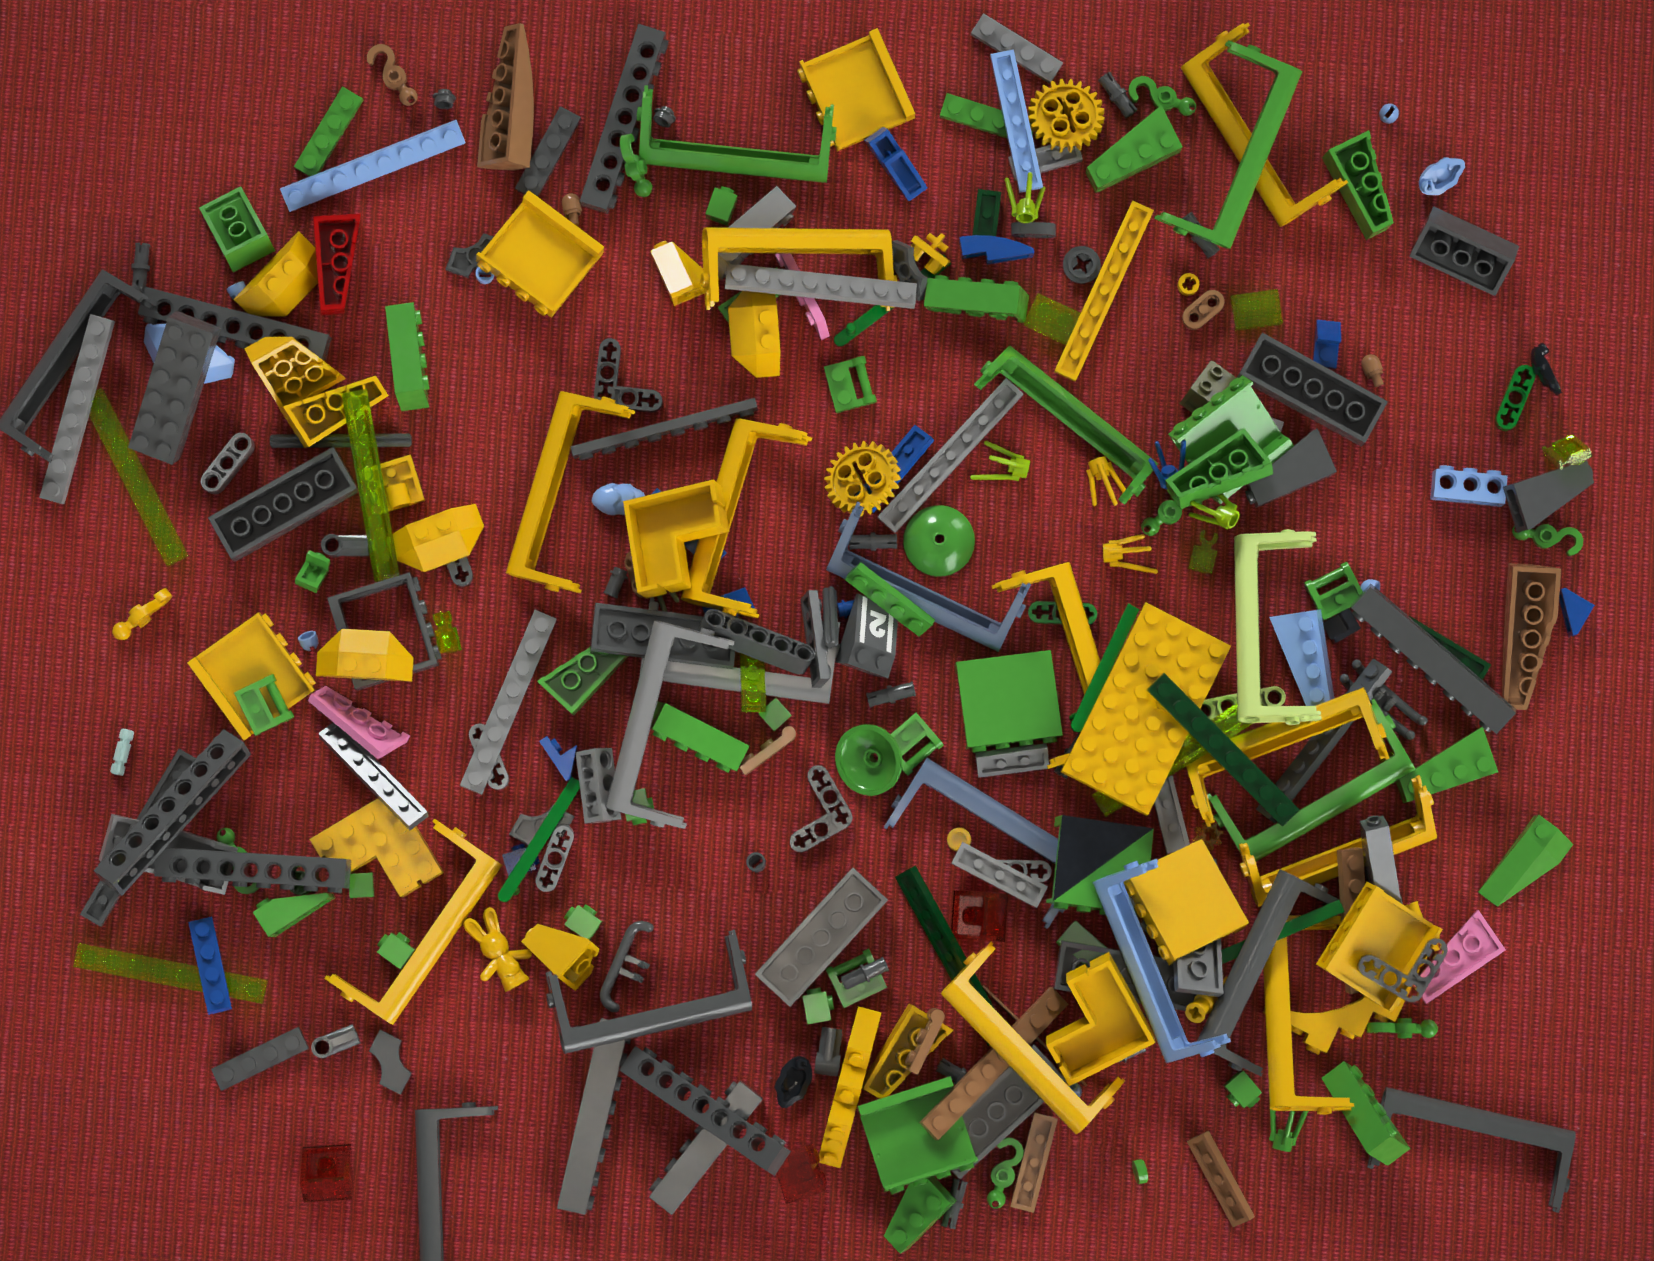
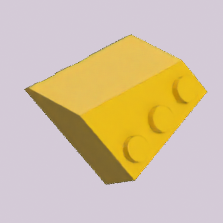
(290, 369)

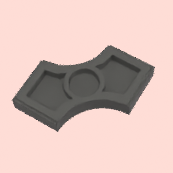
(463, 260)
(906, 268)
(527, 826)
(387, 1051)

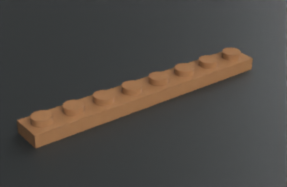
(990, 1066)

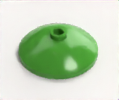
(934, 557)
(857, 762)

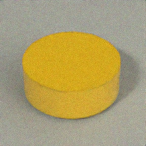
(958, 836)

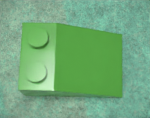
(237, 229)
(282, 913)

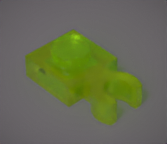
(1203, 556)
(446, 635)

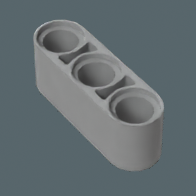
(227, 475)

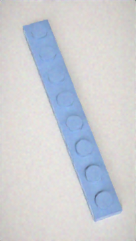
(372, 165)

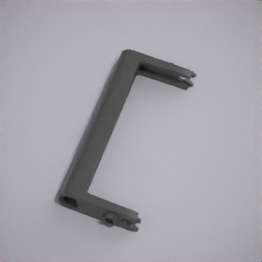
(60, 357)
(1253, 959)
(655, 1020)
(1489, 1123)
(429, 1174)

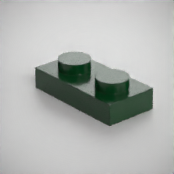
(986, 212)

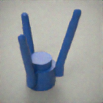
(1167, 470)

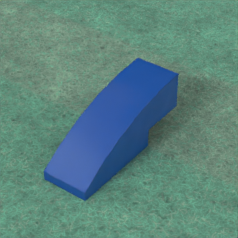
(896, 163)
(993, 248)

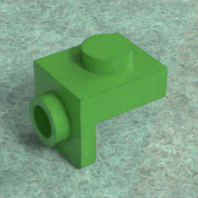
(313, 571)

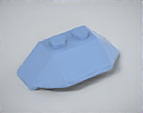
(220, 366)

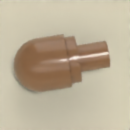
(571, 207)
(1373, 369)

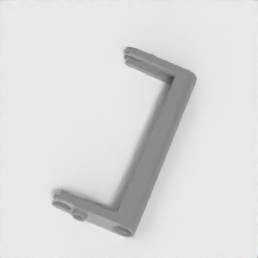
(729, 679)
(641, 718)

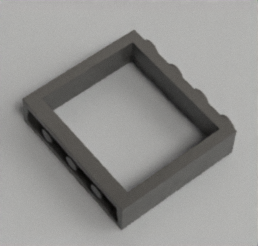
(419, 607)

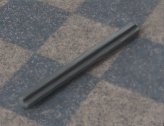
(339, 440)

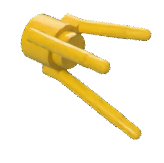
(1100, 469)
(1113, 552)

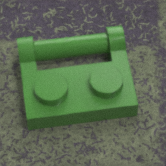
(842, 387)
(1337, 598)
(256, 708)
(909, 735)
(860, 991)

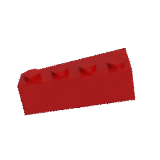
(335, 251)

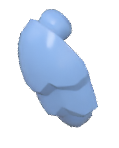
(1441, 176)
(611, 496)

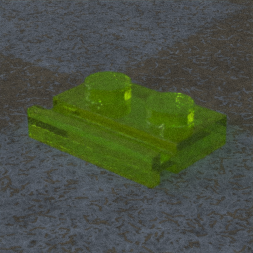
(1256, 309)
(1051, 319)
(1567, 450)

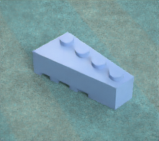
(1307, 654)

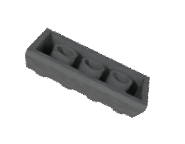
(1464, 251)

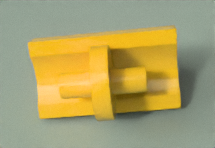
(938, 260)

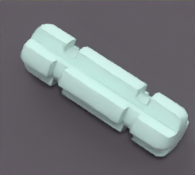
(122, 752)

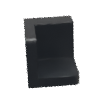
(1341, 626)

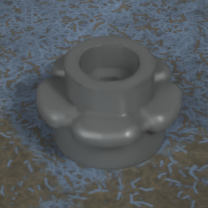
(444, 99)
(664, 116)

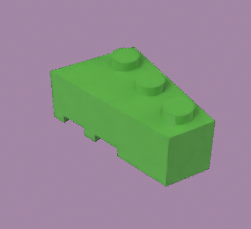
(917, 1213)

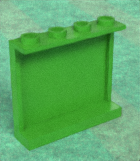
(1009, 700)

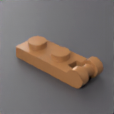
(769, 749)
(925, 1040)

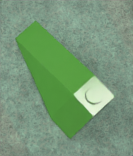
(1531, 856)

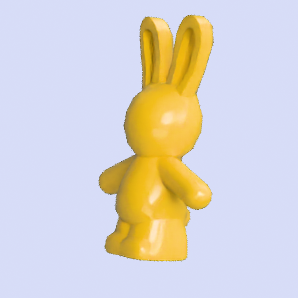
(496, 947)

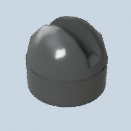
(754, 858)

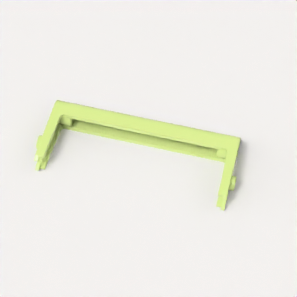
(1247, 628)

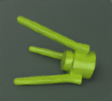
(1025, 210)
(1017, 465)
(1225, 515)

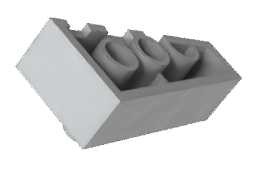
(767, 213)

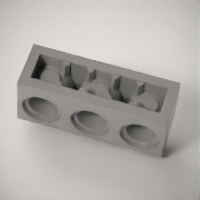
(595, 779)

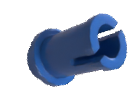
(844, 608)

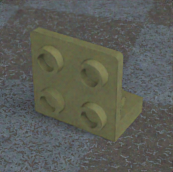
(1211, 381)

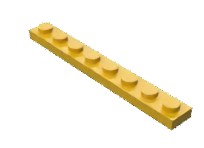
(1103, 291)

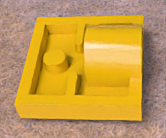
(401, 483)

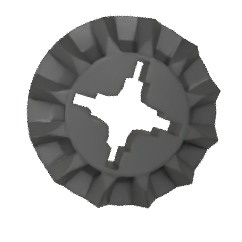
(1084, 254)

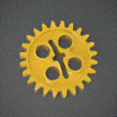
(1086, 109)
(882, 467)

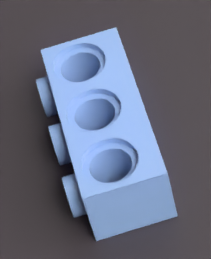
(1459, 494)

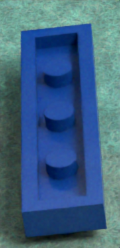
(908, 453)
(210, 965)

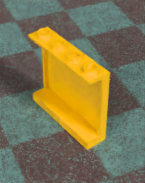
(860, 86)
(540, 255)
(245, 658)
(1185, 902)
(1382, 929)

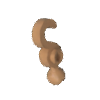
(393, 75)

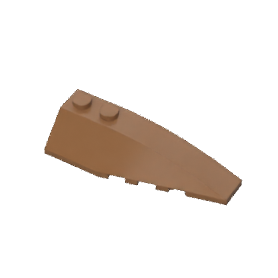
(508, 125)
(1528, 623)

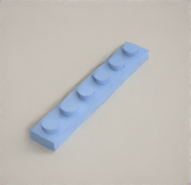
(1016, 119)

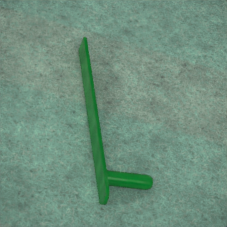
(870, 317)
(1111, 653)
(537, 843)
(1292, 926)

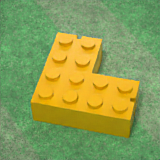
(662, 524)
(379, 834)
(1111, 1025)

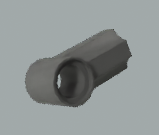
(348, 545)
(337, 1040)
(828, 1056)

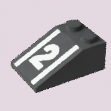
(869, 639)

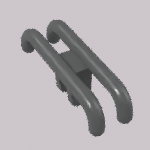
(1386, 699)
(616, 966)

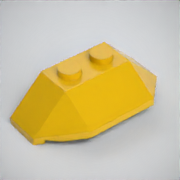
(282, 281)
(755, 333)
(439, 538)
(365, 656)

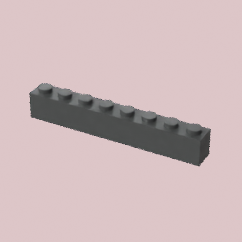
(1433, 659)
(592, 1127)

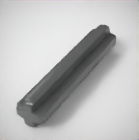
(830, 618)

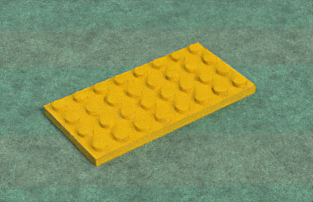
(1129, 734)

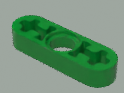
(1514, 417)
(1044, 618)

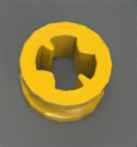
(1192, 277)

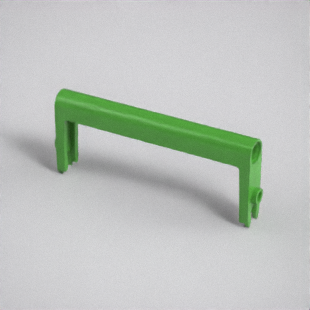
(1255, 153)
(734, 159)
(1073, 414)
(1329, 805)

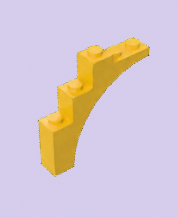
(1352, 1019)
(849, 1087)

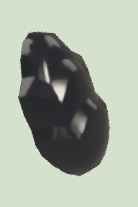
(1543, 369)
(793, 1081)

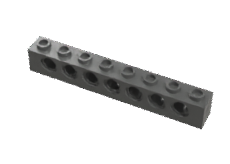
(644, 38)
(318, 341)
(172, 812)
(338, 869)
(637, 1068)

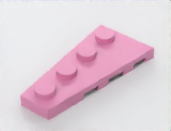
(813, 312)
(356, 722)
(1467, 952)

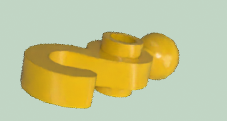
(141, 615)

